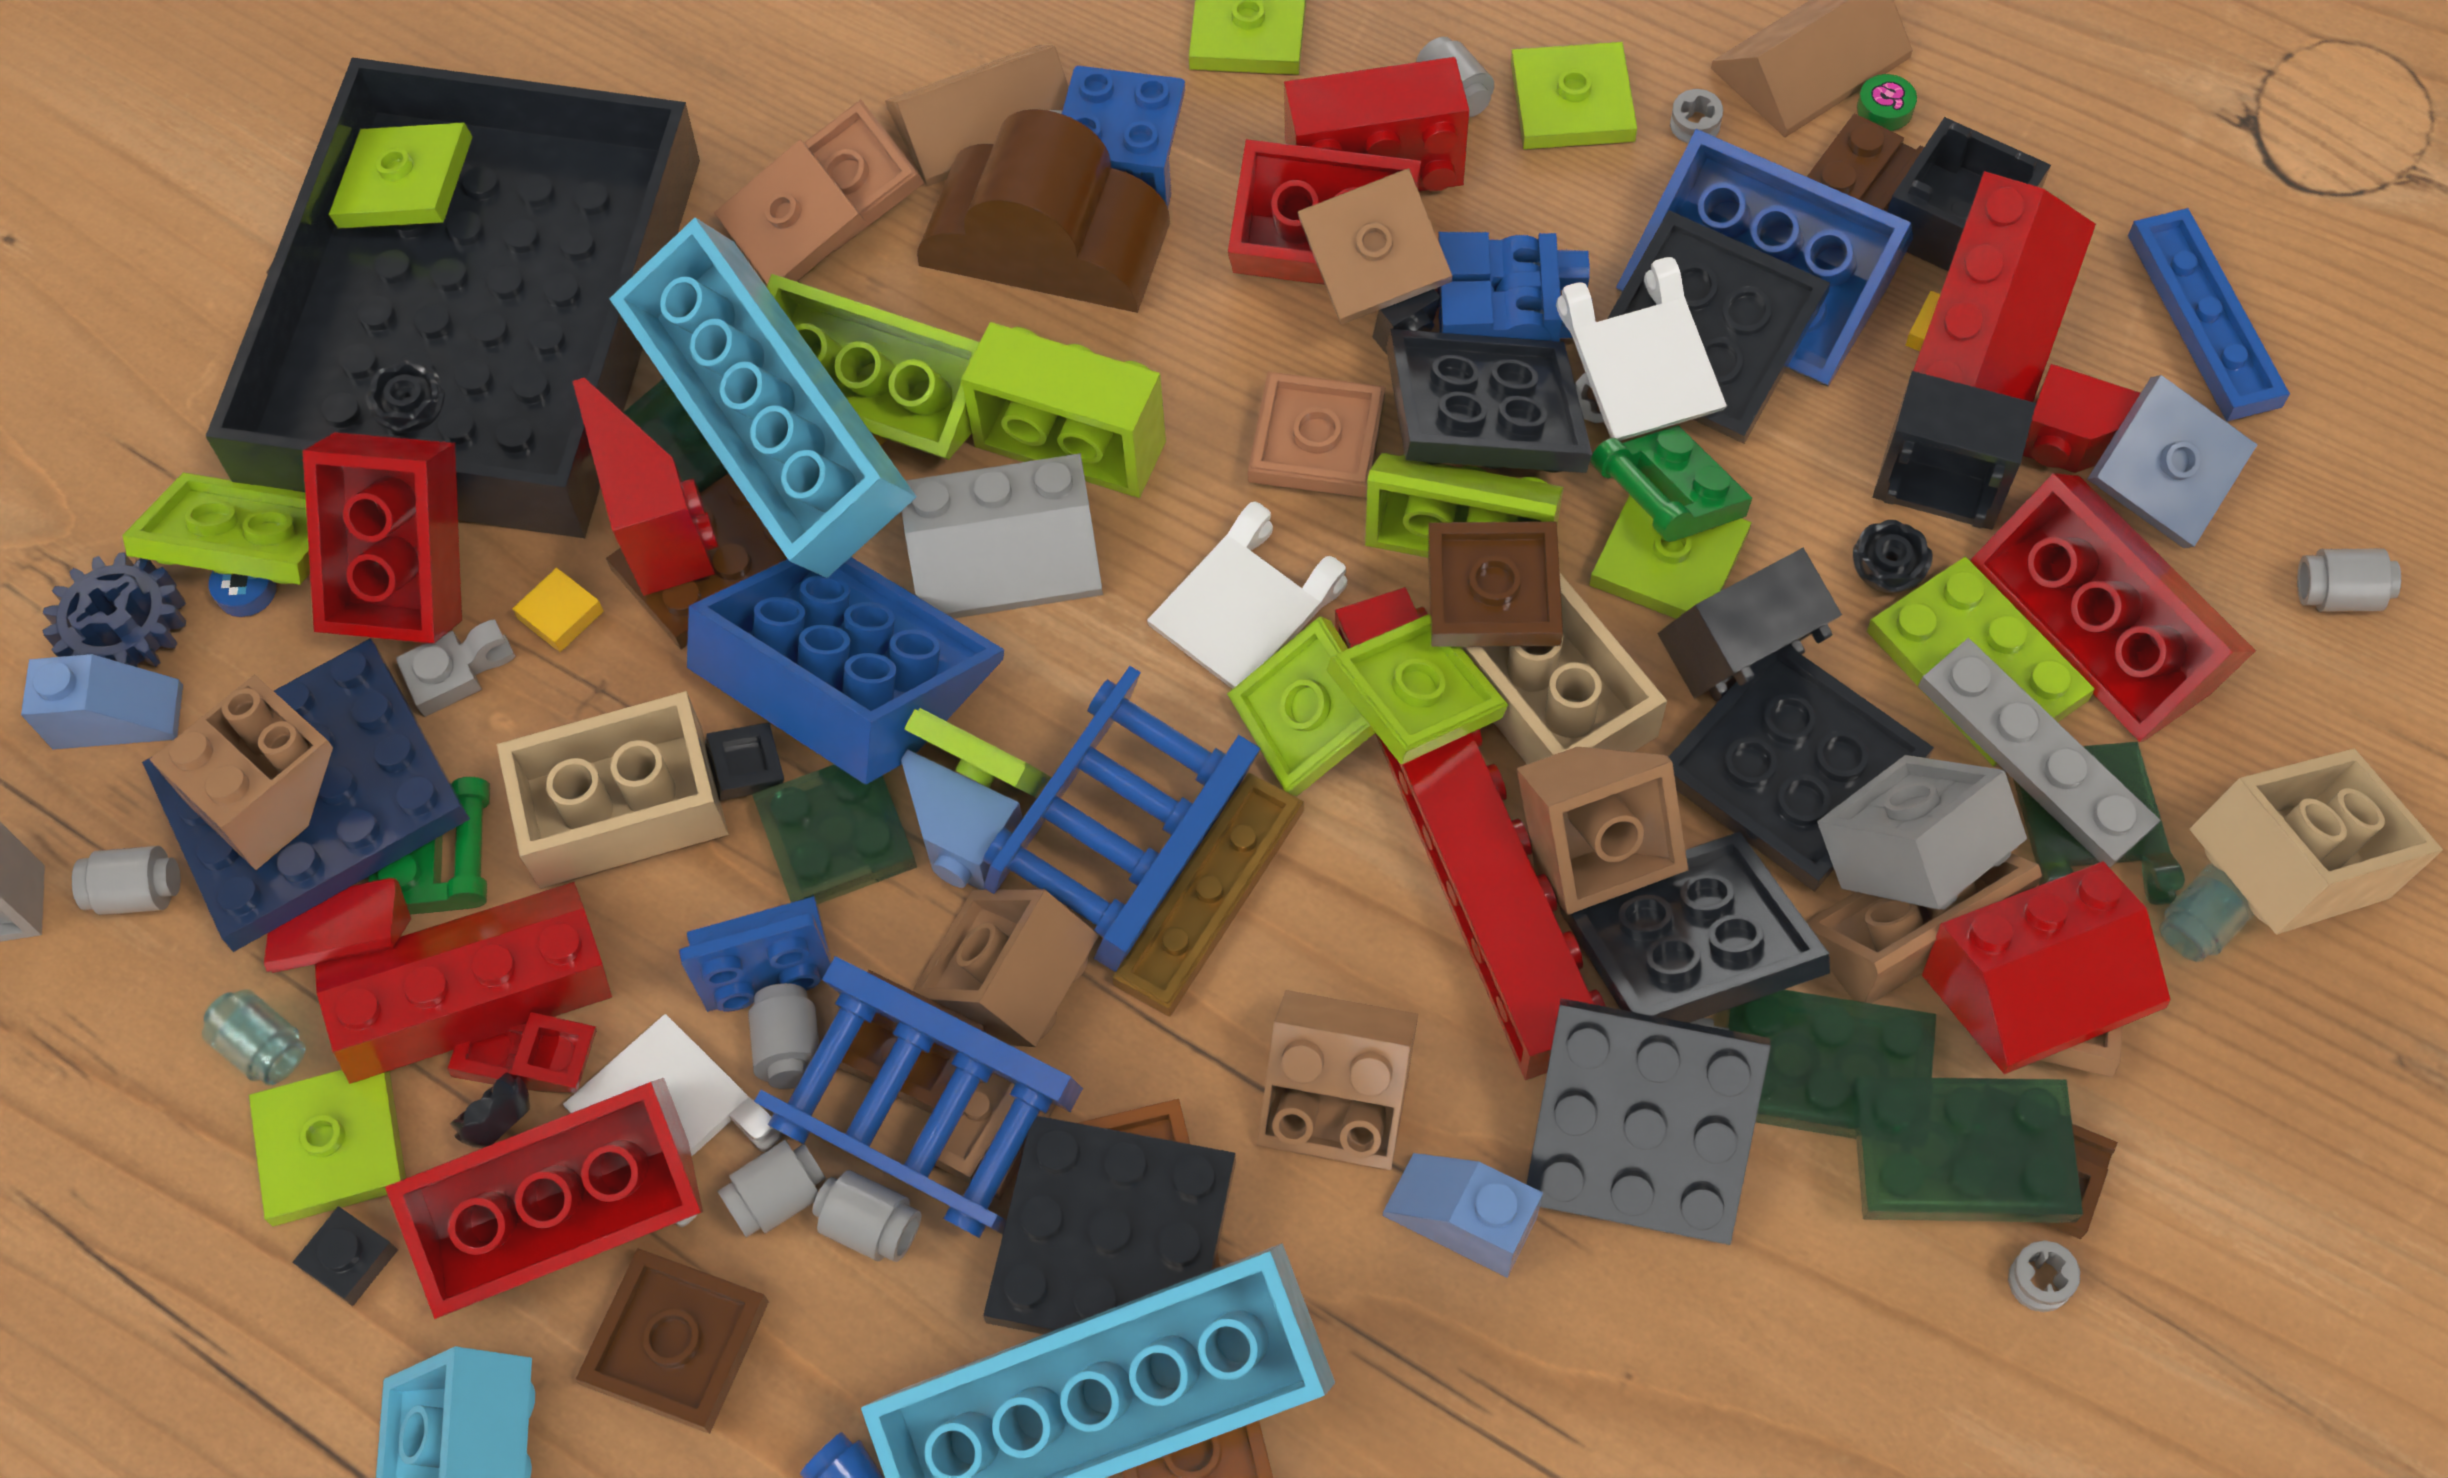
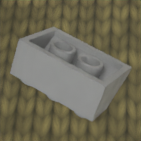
(1002, 537)

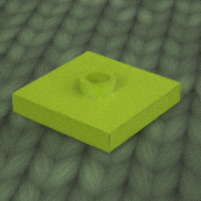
(1247, 36)
(1573, 95)
(401, 175)
(1664, 573)
(1416, 692)
(1299, 709)
(978, 758)
(325, 1144)

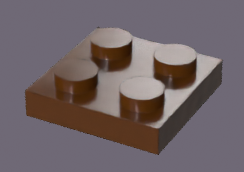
(1494, 584)
(673, 1340)

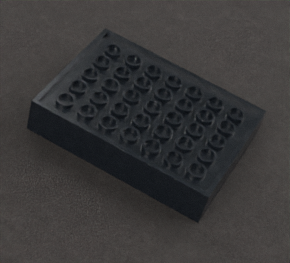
(499, 299)

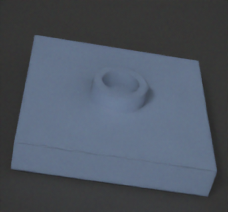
(2172, 461)

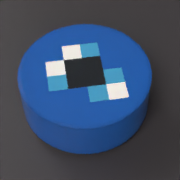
(241, 594)

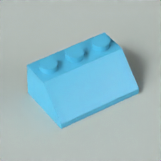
(457, 1417)

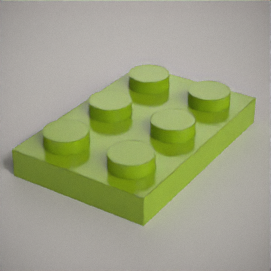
(225, 529)
(1967, 605)

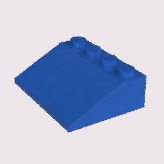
(1797, 223)
(837, 659)

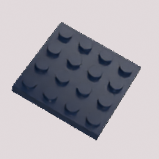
(373, 807)

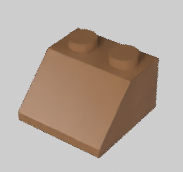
(1602, 823)
(1009, 962)

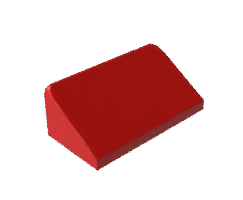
(347, 925)

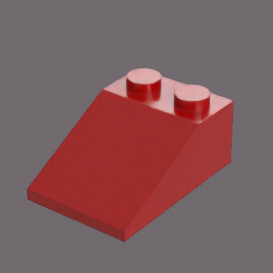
(648, 504)

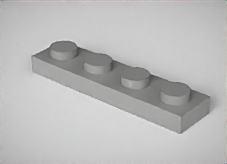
(2038, 753)

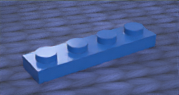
(2208, 315)

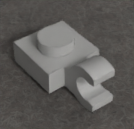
(448, 669)

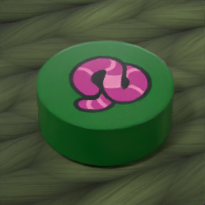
(1887, 101)

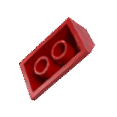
(1280, 182)
(2049, 967)

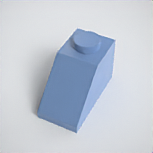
(99, 702)
(957, 819)
(1466, 1208)

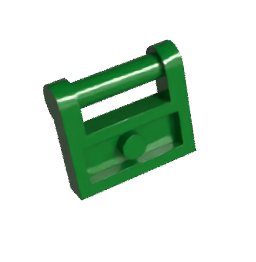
(1673, 482)
(421, 870)

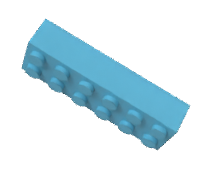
(762, 399)
(1115, 1383)

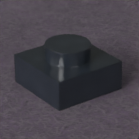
(1411, 314)
(743, 760)
(345, 1256)

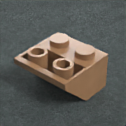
(249, 770)
(1337, 1079)

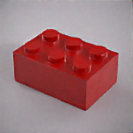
(1387, 112)
(383, 537)

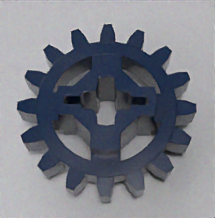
(116, 612)

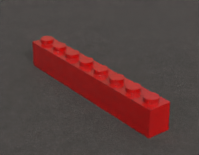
(1483, 867)

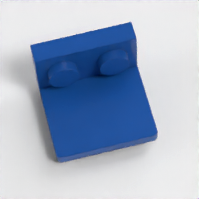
(1132, 118)
(755, 951)

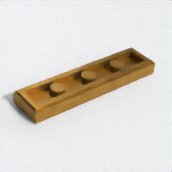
(1208, 894)

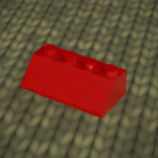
(2006, 289)
(2111, 605)
(460, 982)
(547, 1197)

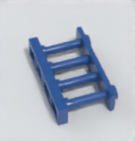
(1149, 870)
(975, 1061)

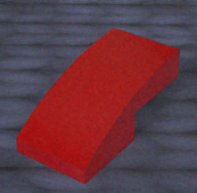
(543, 1052)

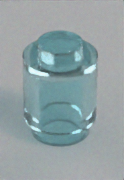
(2205, 915)
(253, 1037)

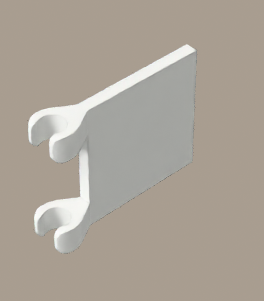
(1645, 363)
(1239, 607)
(698, 1086)

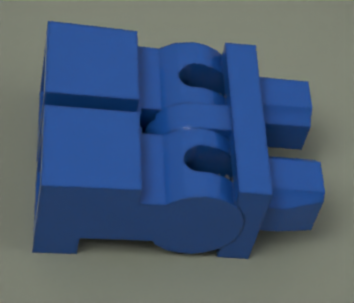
(1507, 285)

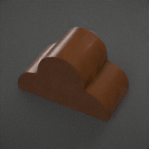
(1047, 215)

